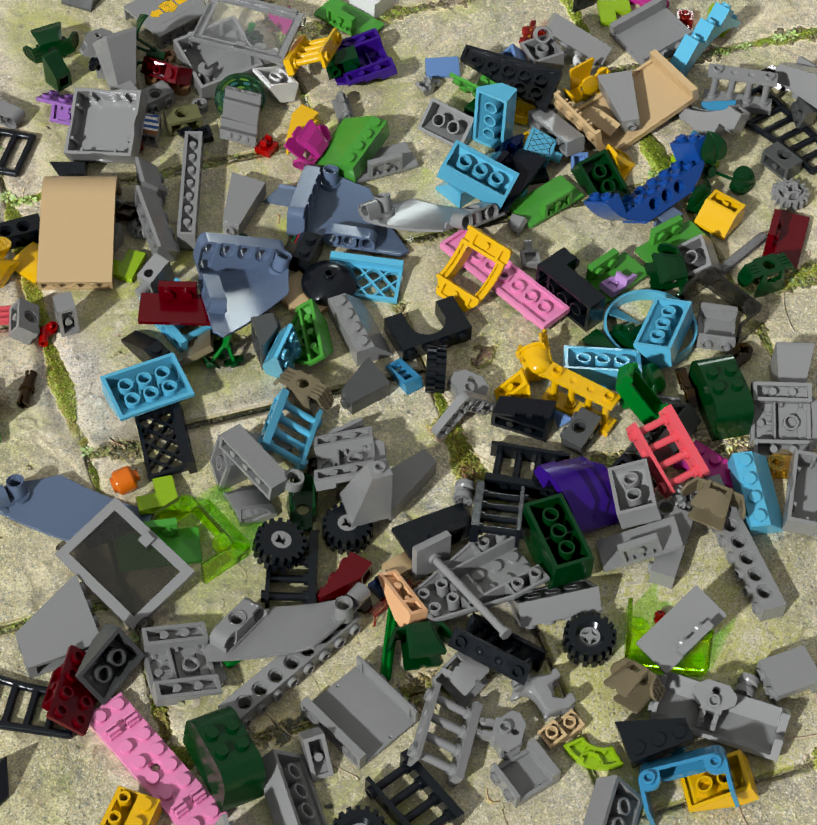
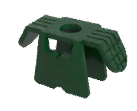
(48, 39)
(667, 267)
(761, 269)
(305, 497)
(422, 643)

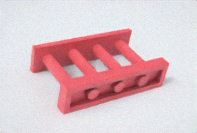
(681, 438)

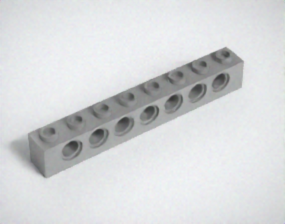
(190, 190)
(740, 550)
(279, 669)

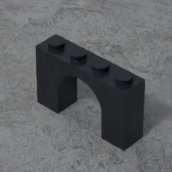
(412, 344)

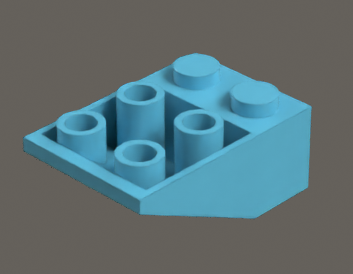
(283, 352)

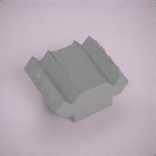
(241, 116)

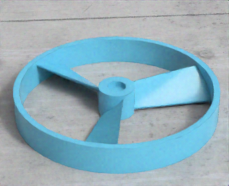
(644, 294)

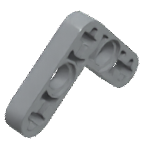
(463, 403)

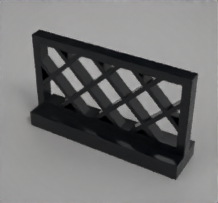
(182, 441)

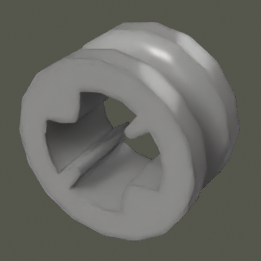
(202, 104)

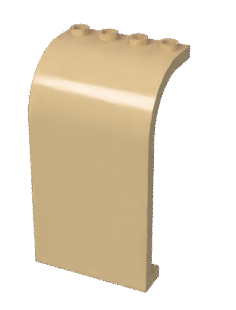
(659, 95)
(77, 232)

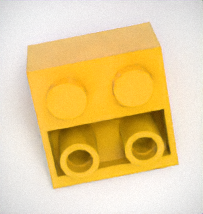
(720, 214)
(132, 809)

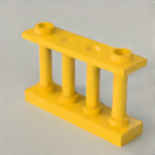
(313, 51)
(584, 387)

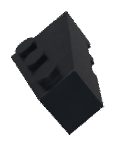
(525, 416)
(653, 738)

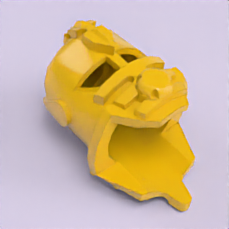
(535, 357)

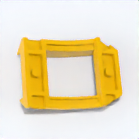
(484, 245)

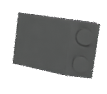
(108, 662)

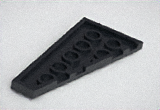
(533, 81)

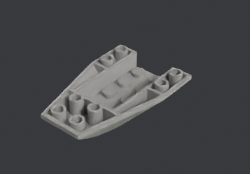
(489, 569)

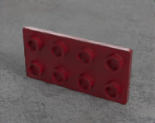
(786, 235)
(173, 305)
(67, 698)

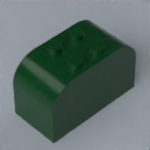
(722, 396)
(556, 541)
(225, 757)

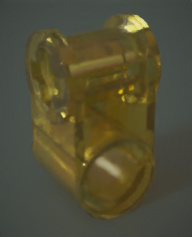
(781, 465)

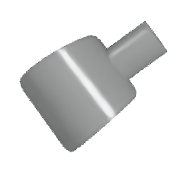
(205, 74)
(427, 86)

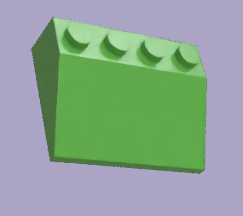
(354, 144)

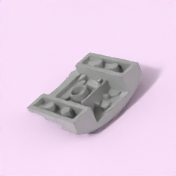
(783, 418)
(343, 455)
(178, 665)

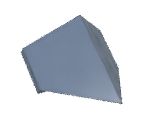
(281, 196)

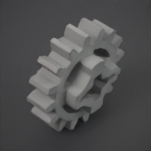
(789, 194)

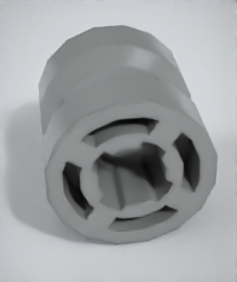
(463, 492)
(746, 684)

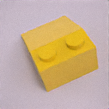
(712, 791)

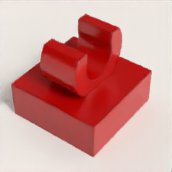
(266, 146)

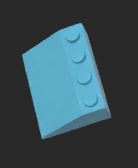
(146, 386)

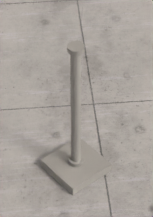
(433, 555)

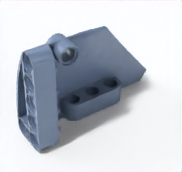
(329, 207)
(240, 278)

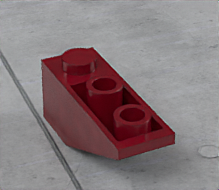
(166, 71)
(350, 571)

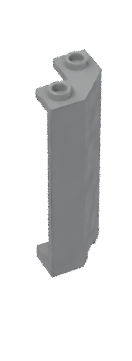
(749, 726)

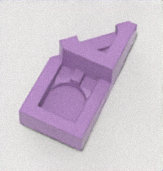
(616, 284)

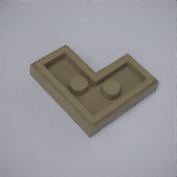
(202, 346)

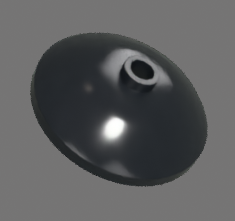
(320, 286)

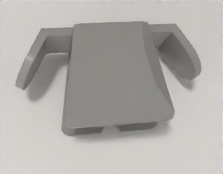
(463, 679)

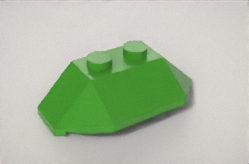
(312, 333)

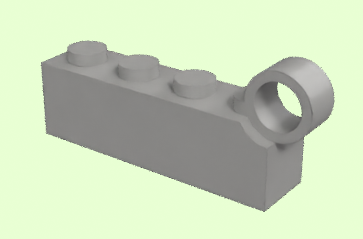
(575, 38)
(568, 138)
(258, 464)
(665, 566)

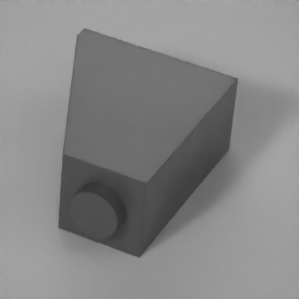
(364, 388)

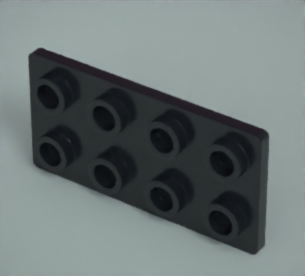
(527, 166)
(453, 519)

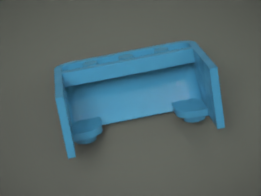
(706, 759)

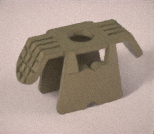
(305, 386)
(712, 505)
(634, 685)

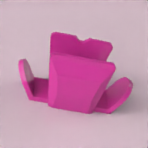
(310, 138)

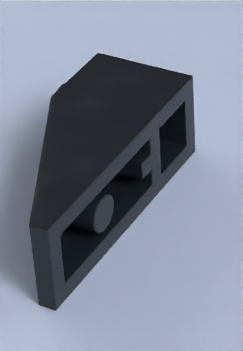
(144, 346)

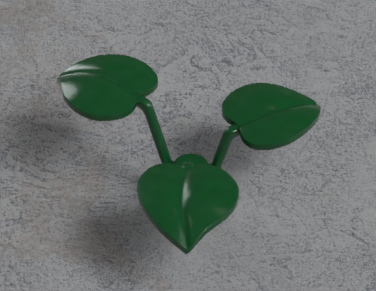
(152, 52)
(715, 149)

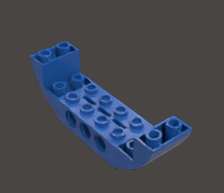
(658, 192)

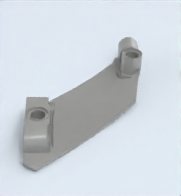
(423, 216)
(281, 630)

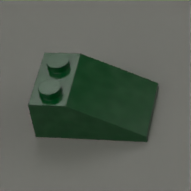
(600, 175)

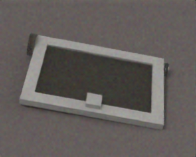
(125, 564)

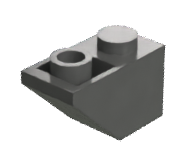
(803, 113)

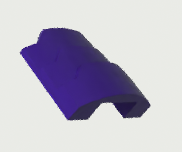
(372, 58)
(585, 489)

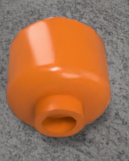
(124, 480)

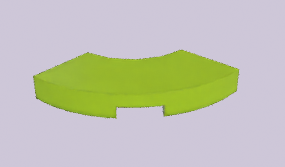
(592, 756)

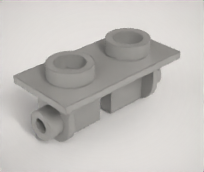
(342, 107)

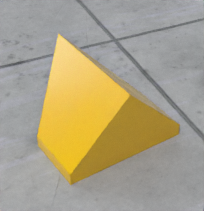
(621, 160)
(515, 386)

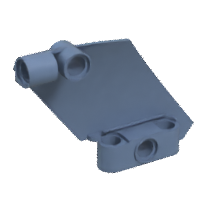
(53, 505)

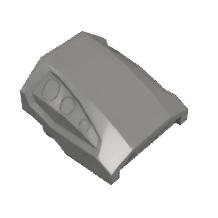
(250, 505)

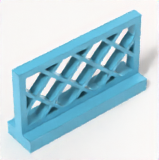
(370, 264)

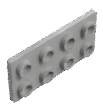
(389, 161)
(639, 544)
(681, 629)

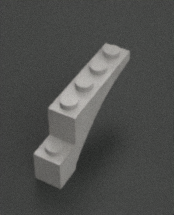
(702, 120)

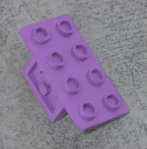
(60, 106)

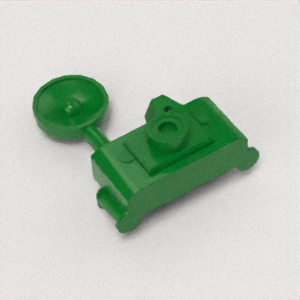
(641, 393)

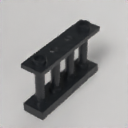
(512, 484)
(479, 515)
(309, 579)
(509, 656)
(422, 781)

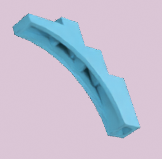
(705, 32)

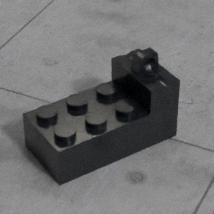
(560, 278)

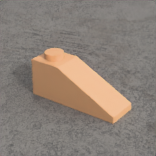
(401, 599)

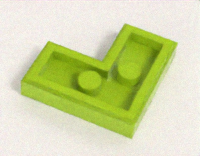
(610, 8)
(130, 265)
(164, 494)

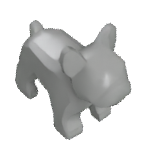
(541, 692)

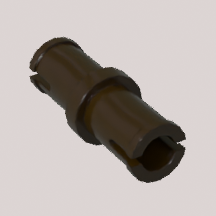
(27, 389)

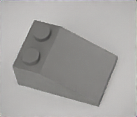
(634, 493)

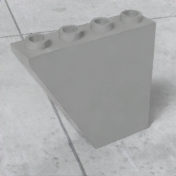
(56, 626)

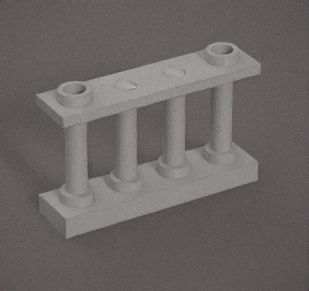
(752, 104)
(464, 732)

